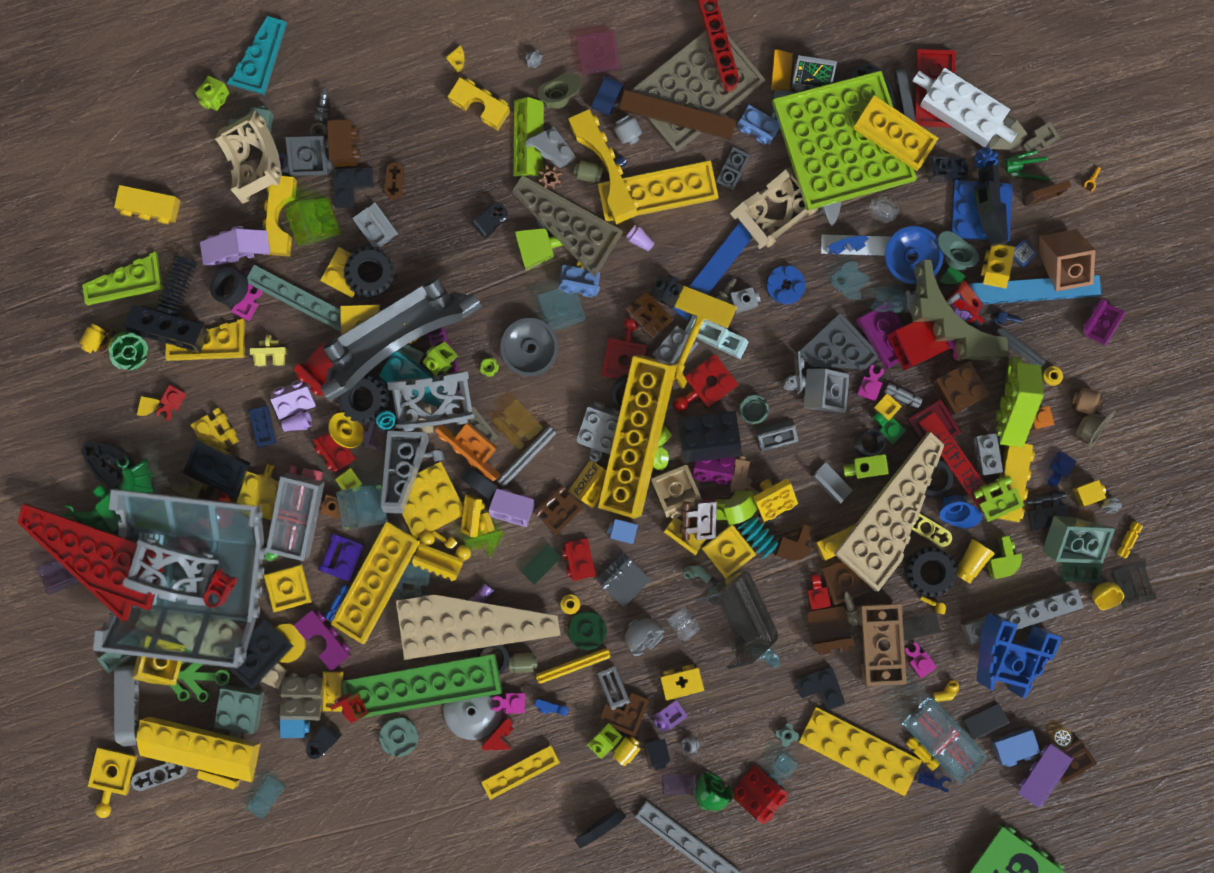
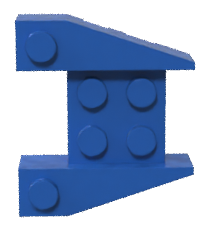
(1012, 661)

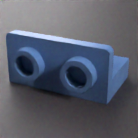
(758, 125)
(578, 280)

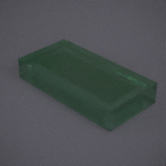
(541, 564)

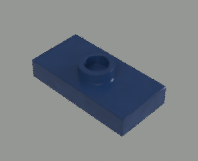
(262, 426)

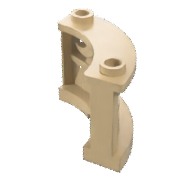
(244, 183)
(747, 211)

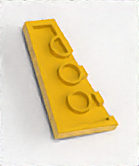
(221, 343)

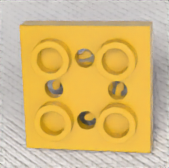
(775, 499)

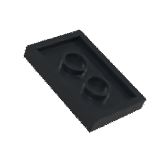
(216, 467)
(263, 653)

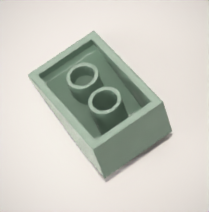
(1077, 540)

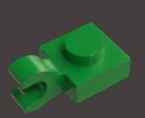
(891, 429)

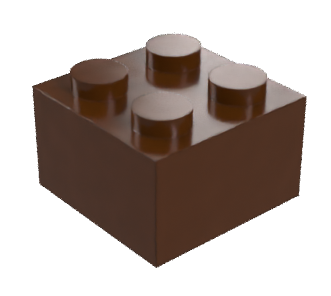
(343, 143)
(960, 388)

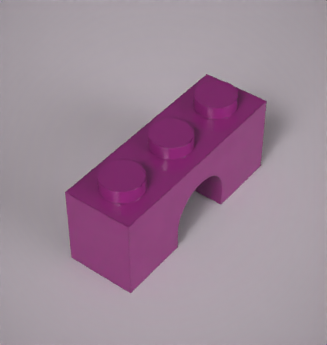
(314, 624)

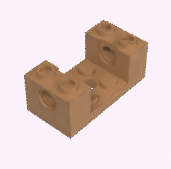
(880, 623)

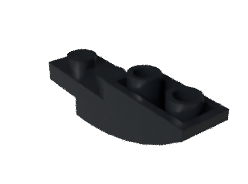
(989, 206)

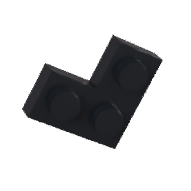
(347, 181)
(823, 682)

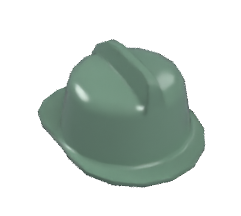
(957, 251)

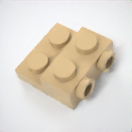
(674, 489)

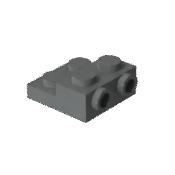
(308, 155)

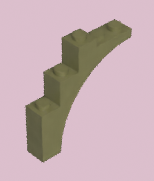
(948, 326)

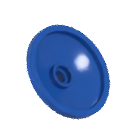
(913, 241)

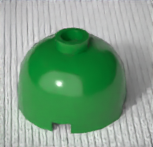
(127, 350)
(712, 794)

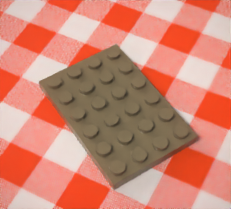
(693, 82)

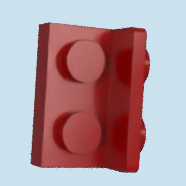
(336, 456)
(579, 559)
(352, 707)

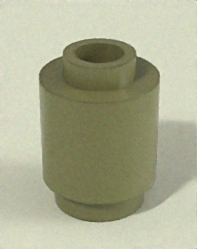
(588, 171)
(522, 663)

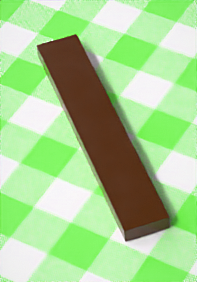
(677, 115)

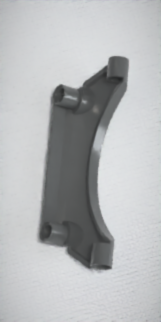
(384, 333)

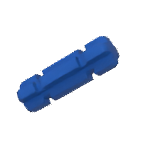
(334, 607)

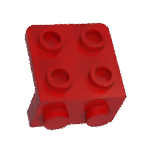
(315, 370)
(759, 795)

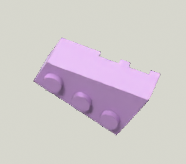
(233, 244)

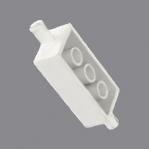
(964, 107)

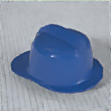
(959, 512)

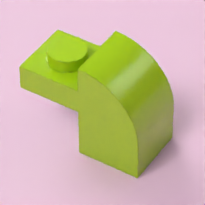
(736, 509)
(1008, 563)

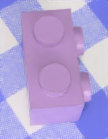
(511, 507)

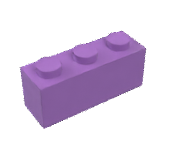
(1045, 775)

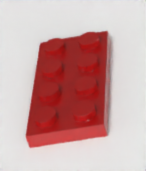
(931, 64)

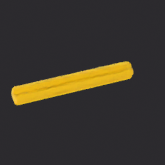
(573, 665)

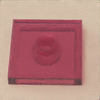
(598, 53)

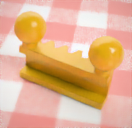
(437, 560)

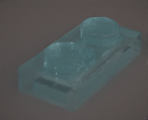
(266, 797)

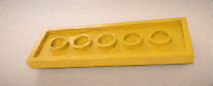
(667, 189)
(375, 582)
(860, 751)

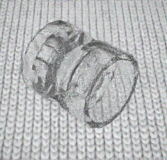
(683, 624)

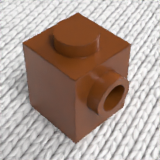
(330, 506)

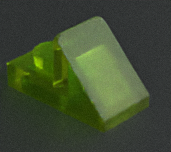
(492, 541)

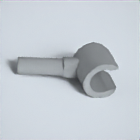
(437, 455)

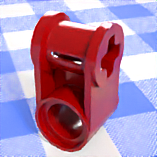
(222, 585)

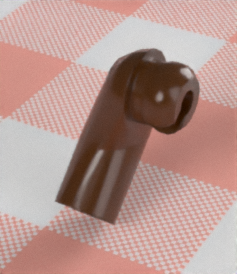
(110, 332)

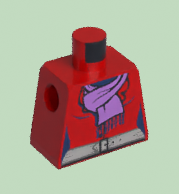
(965, 304)

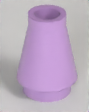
(639, 238)
(299, 421)

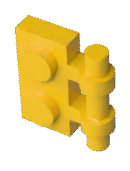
(206, 429)

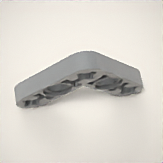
(144, 774)

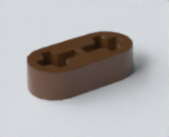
(389, 180)

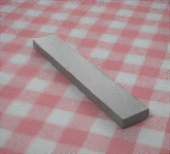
(683, 840)

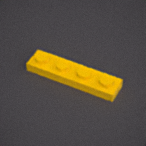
(520, 772)

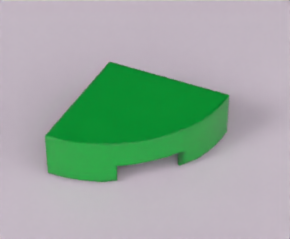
(951, 277)

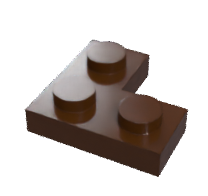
(627, 719)

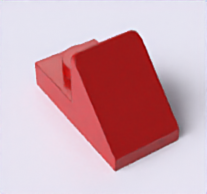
(496, 741)

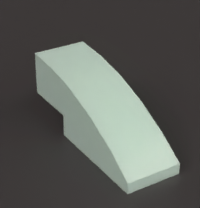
(720, 338)

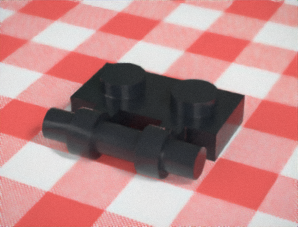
(1043, 518)

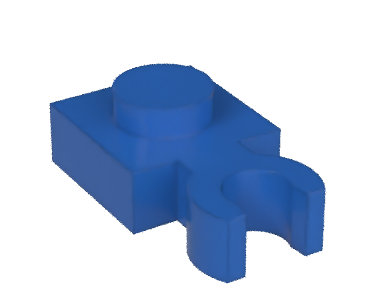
(547, 706)

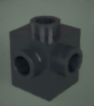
(666, 290)

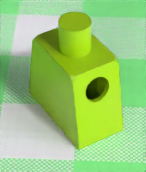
(536, 246)
(877, 467)

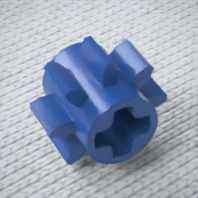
(985, 157)

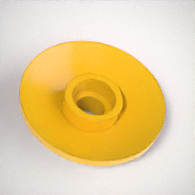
(344, 431)

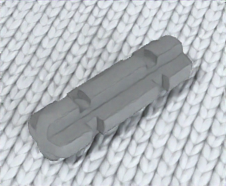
(903, 395)

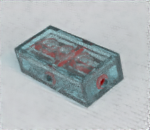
(944, 740)

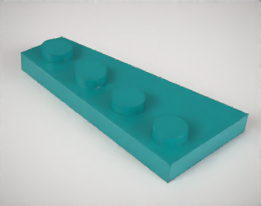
(258, 63)
(402, 366)

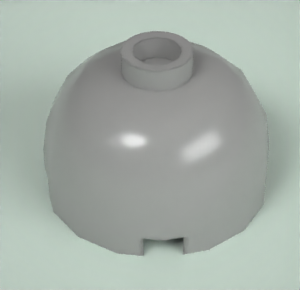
(643, 634)

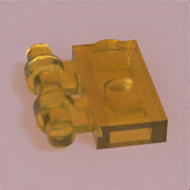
(522, 420)

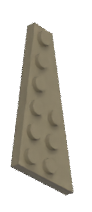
(578, 230)

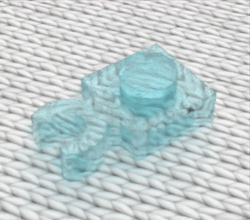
(783, 767)

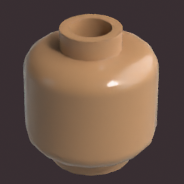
(1087, 401)

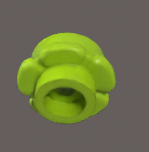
(494, 367)

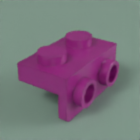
(1102, 322)
(715, 470)

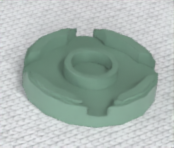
(398, 736)

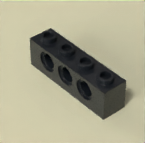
(191, 340)

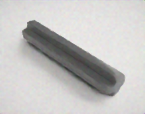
(1020, 347)

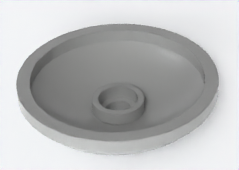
(472, 726)

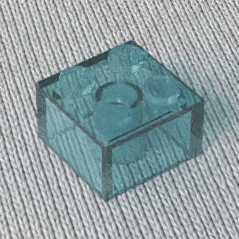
(361, 507)

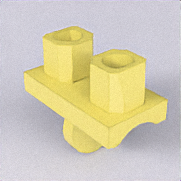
(278, 353)

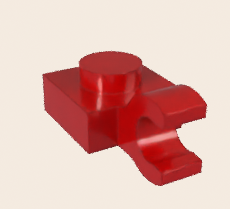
(818, 595)

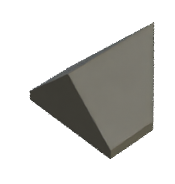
(999, 143)

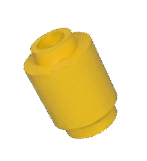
(92, 338)
(627, 750)

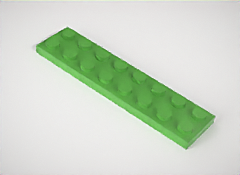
(427, 685)

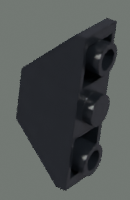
(946, 169)

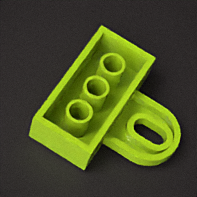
(1020, 403)

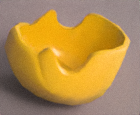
(1107, 595)

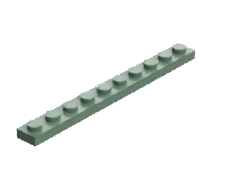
(307, 303)

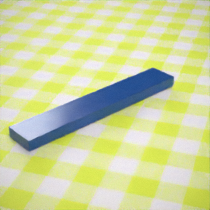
(719, 263)

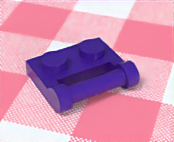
(347, 559)

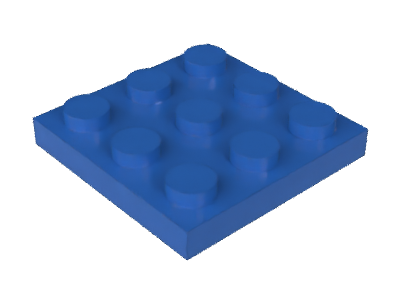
(965, 216)

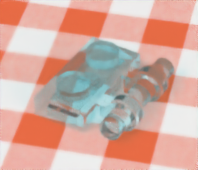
(414, 576)

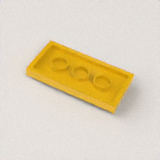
(895, 133)

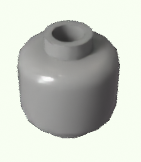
(628, 130)

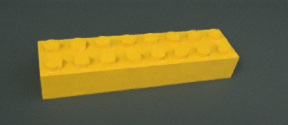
(637, 436)

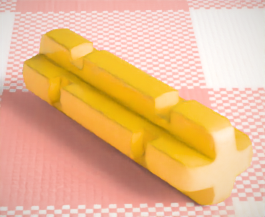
(1129, 539)
(920, 751)

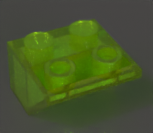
(312, 221)

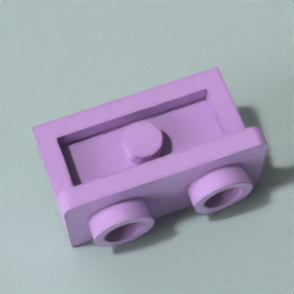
(292, 399)

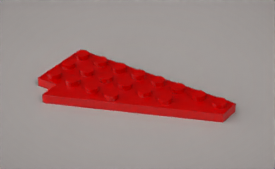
(92, 556)

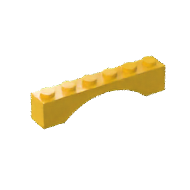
(588, 134)

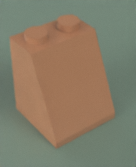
(1067, 259)

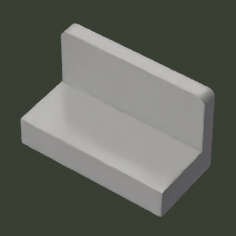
(832, 483)

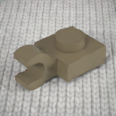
(1042, 136)

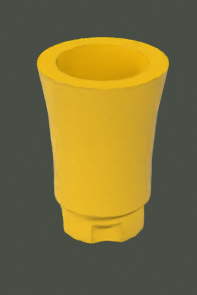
(973, 561)

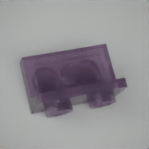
(55, 577)

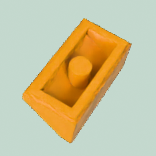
(781, 70)

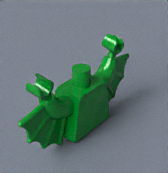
(134, 479)

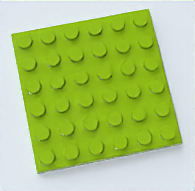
(825, 151)

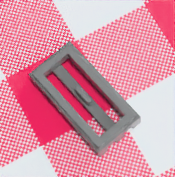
(619, 703)

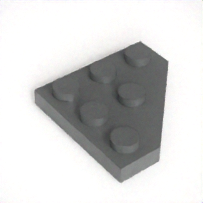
(839, 347)

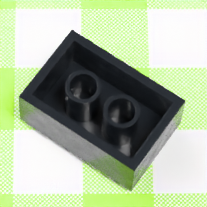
(709, 436)

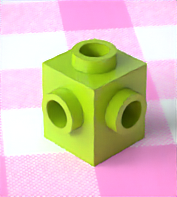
(212, 93)
(440, 358)

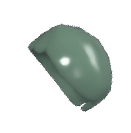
(754, 409)

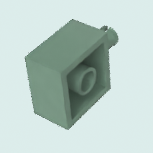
(239, 710)

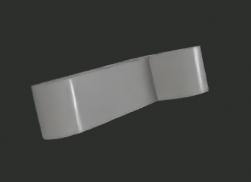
(126, 706)

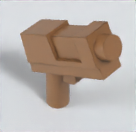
(739, 480)

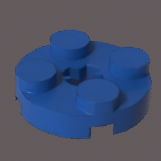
(785, 296)

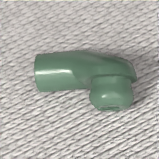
(696, 571)

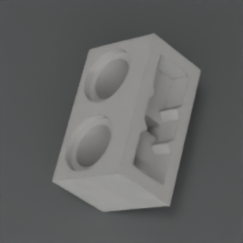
(987, 454)

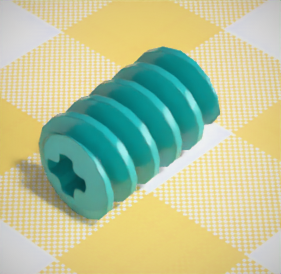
(759, 536)

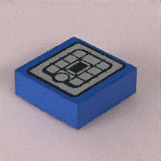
(1023, 253)

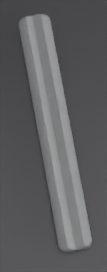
(526, 456)

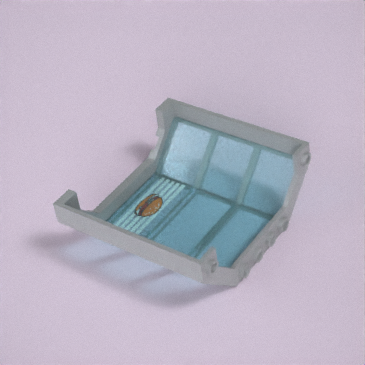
(180, 629)

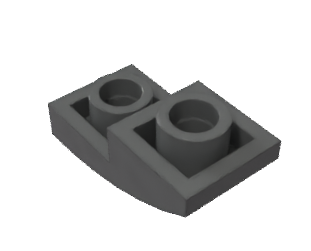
(733, 168)

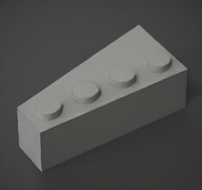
(401, 467)

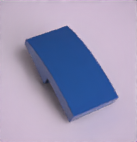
(851, 243)

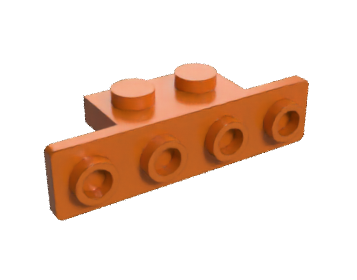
(473, 446)

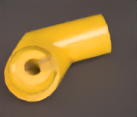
(948, 693)

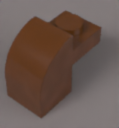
(796, 550)

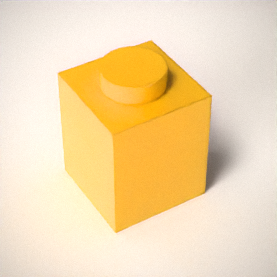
(1089, 493)

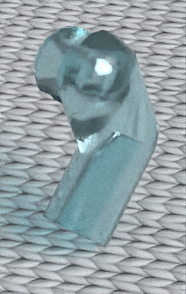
(771, 658)

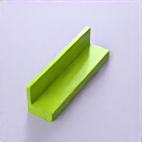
(527, 124)

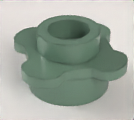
(792, 734)

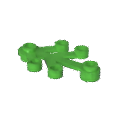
(189, 676)

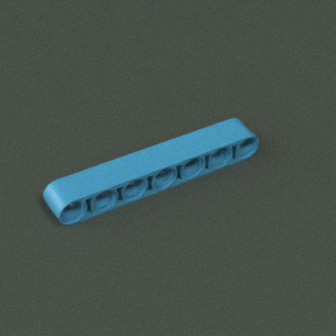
(1032, 291)

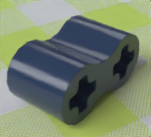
(607, 95)

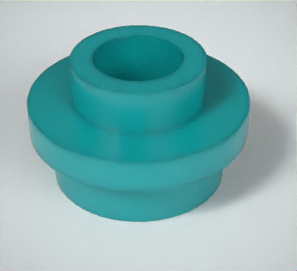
(385, 423)

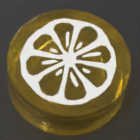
(1061, 737)

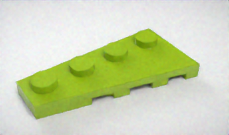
(132, 280)

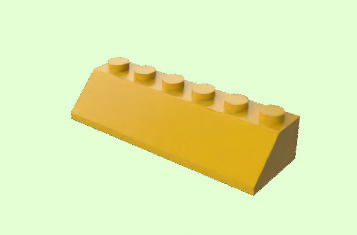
(197, 748)

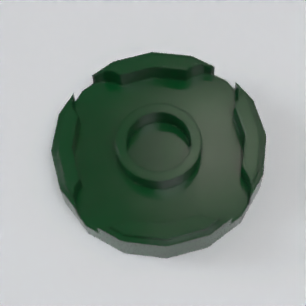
(587, 630)

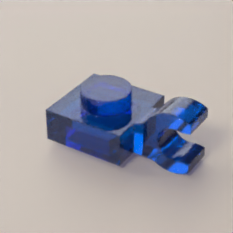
(1061, 467)
(927, 779)

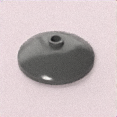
(516, 343)

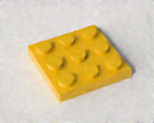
(432, 501)

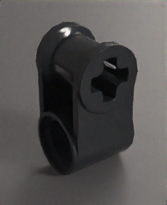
(488, 222)
(325, 739)

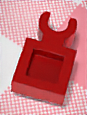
(171, 400)

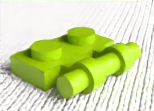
(1001, 504)

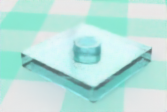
(561, 309)

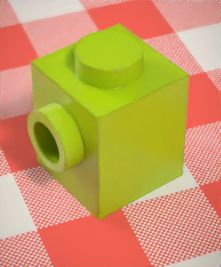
(604, 741)

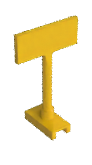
(704, 308)

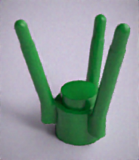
(1015, 163)

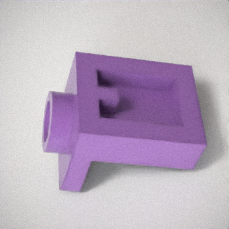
(669, 716)

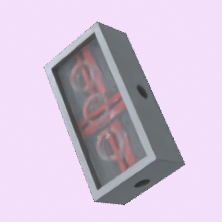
(295, 516)

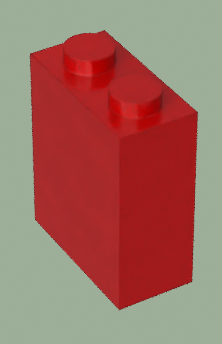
(915, 343)

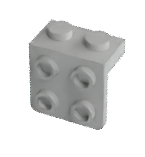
(599, 427)

